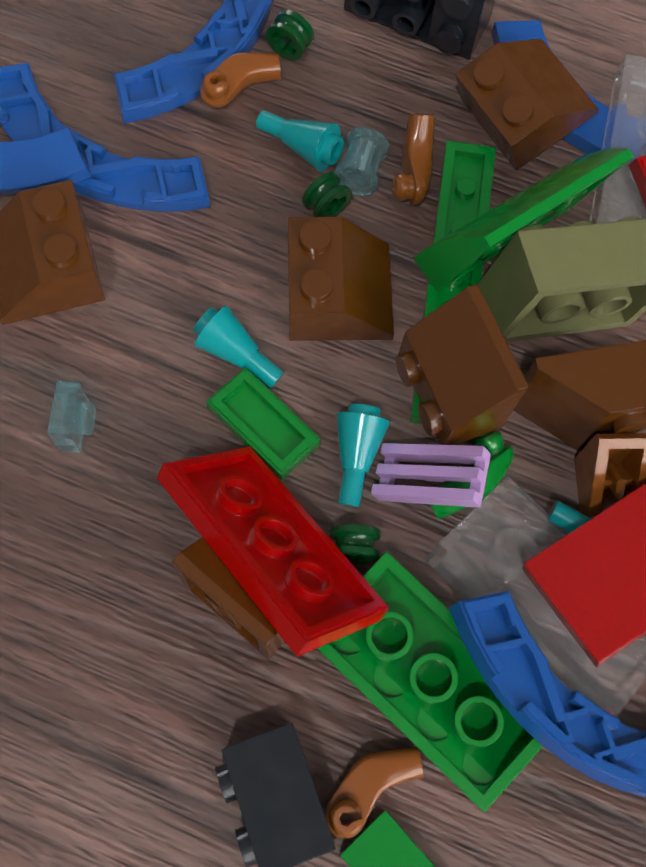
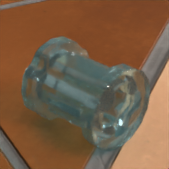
(362, 159)

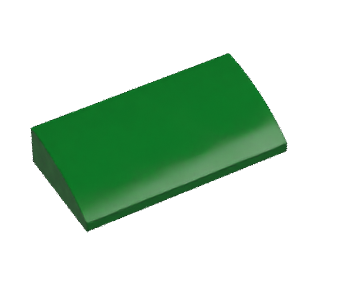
(536, 205)
(430, 687)

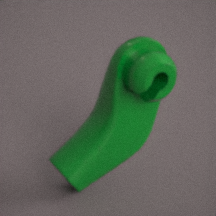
(500, 461)

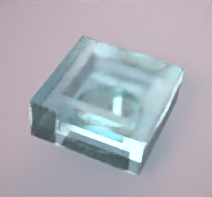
(70, 417)

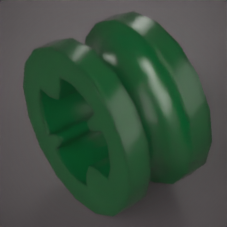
(289, 35)
(326, 196)
(357, 542)

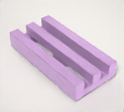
(429, 453)

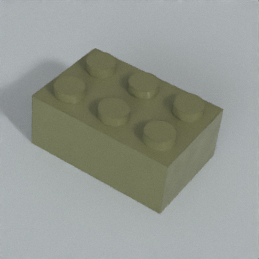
(568, 279)

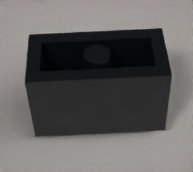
(275, 800)

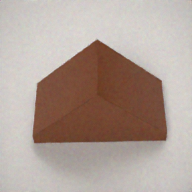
(609, 470)

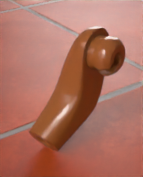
(236, 74)
(416, 159)
(363, 785)

